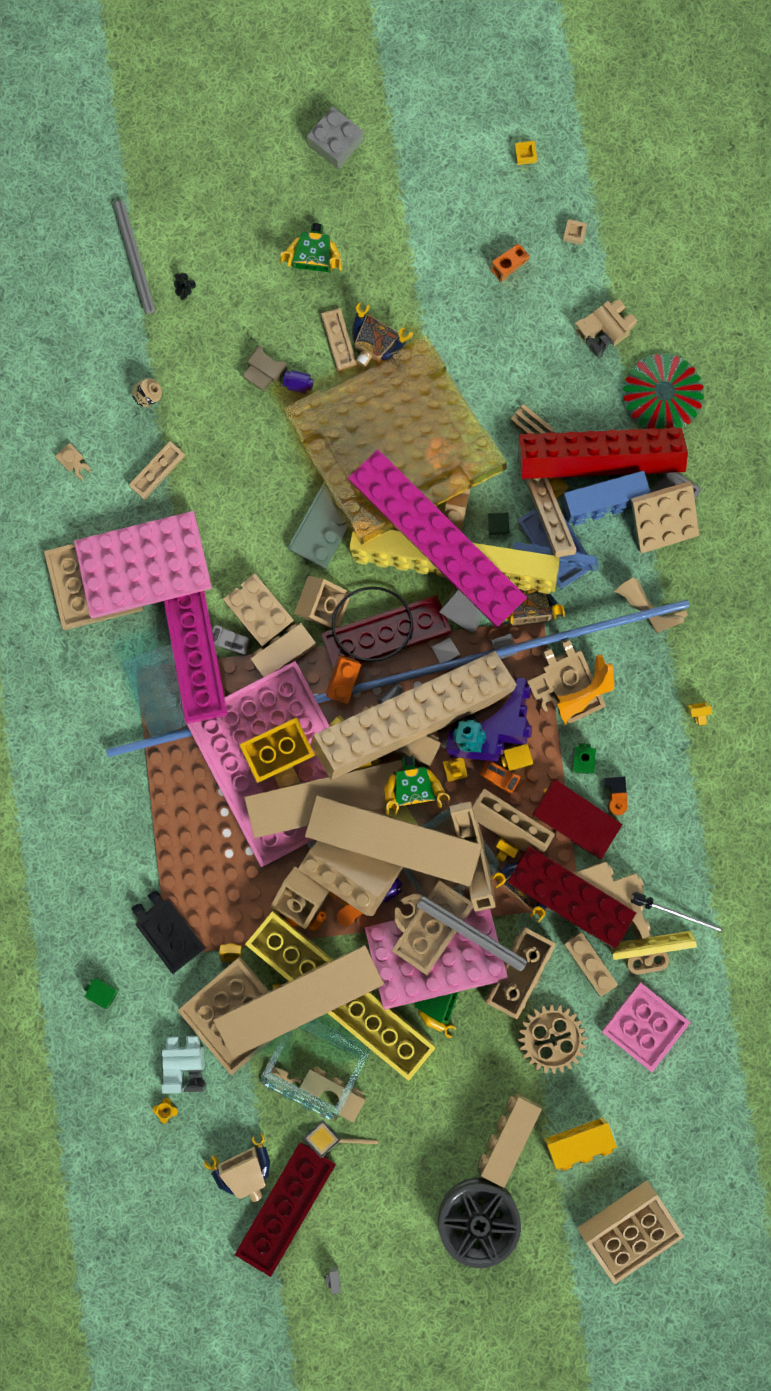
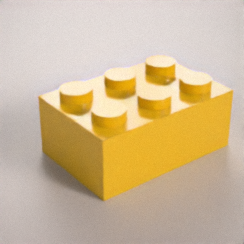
(277, 750)
(580, 1144)

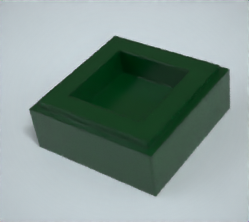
(498, 523)

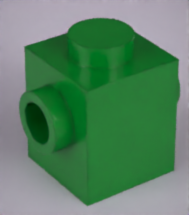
(580, 766)

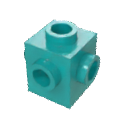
(469, 736)

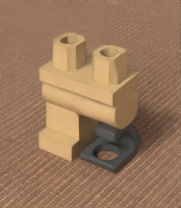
(605, 320)

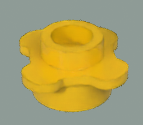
(171, 1111)

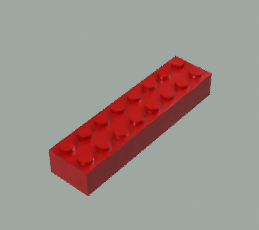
(602, 453)

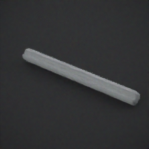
(134, 257)
(471, 933)

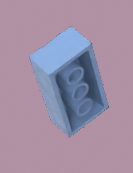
(603, 498)

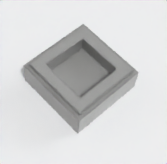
(502, 642)

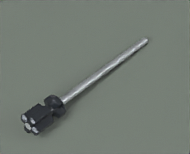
(640, 899)

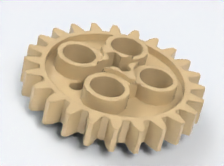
(547, 1019)

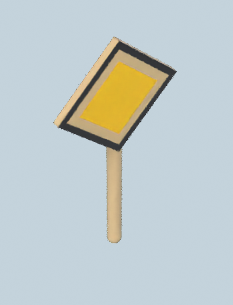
(323, 1139)

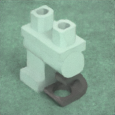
(177, 1060)

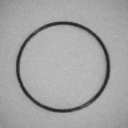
(377, 659)

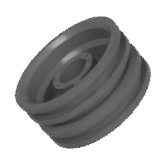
(508, 1225)

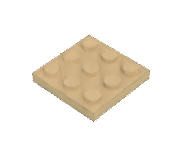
(665, 517)

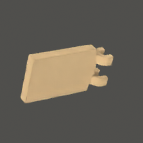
(569, 675)

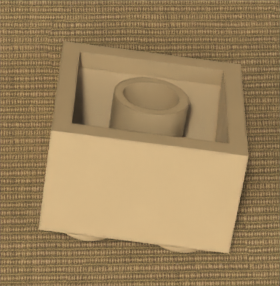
(320, 601)

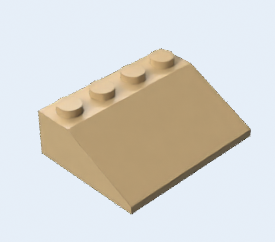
(350, 875)
(630, 1232)

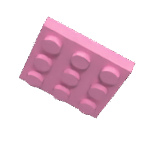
(645, 1027)

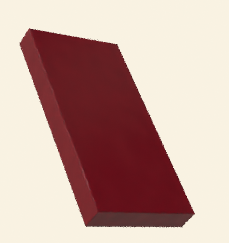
(577, 819)

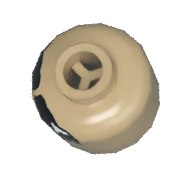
(147, 392)

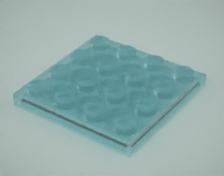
(157, 690)

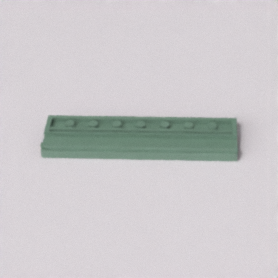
(320, 530)

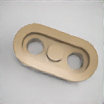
(647, 963)

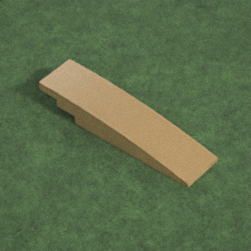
(293, 805)
(393, 840)
(299, 1001)

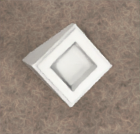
(445, 651)

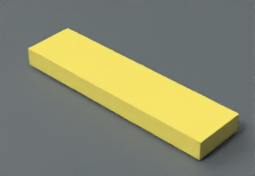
(654, 945)

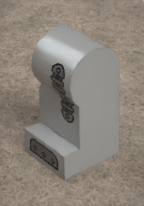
(230, 641)

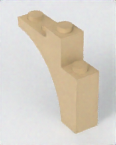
(468, 828)
(621, 889)

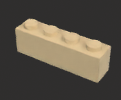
(510, 823)

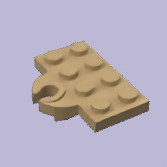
(423, 935)

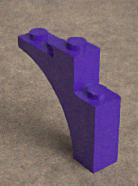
(506, 726)

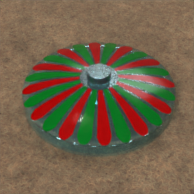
(663, 392)

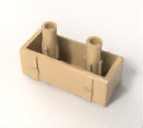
(512, 994)

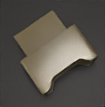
(263, 369)

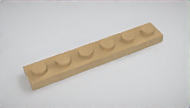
(551, 517)

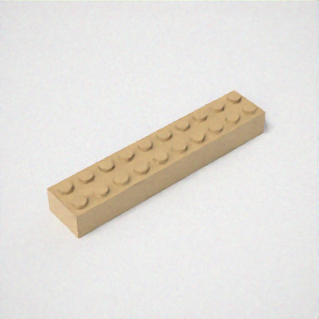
(412, 715)

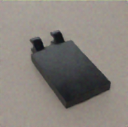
(168, 932)

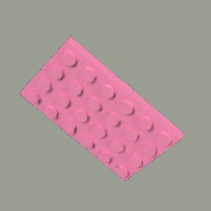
(142, 564)
(459, 968)

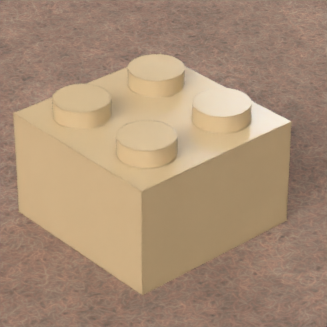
(299, 898)

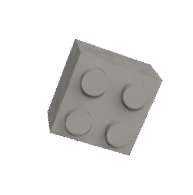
(335, 138)

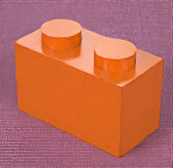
(343, 679)

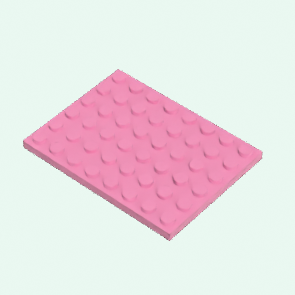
(251, 713)

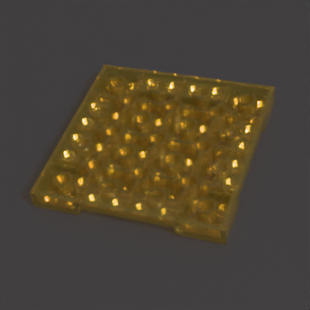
(409, 415)

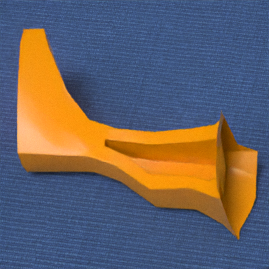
(576, 702)

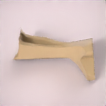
(637, 599)

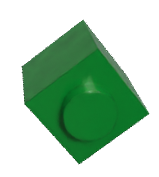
(100, 992)

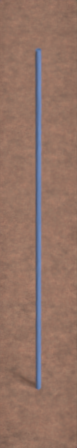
(442, 666)

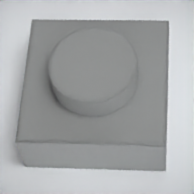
(333, 1280)

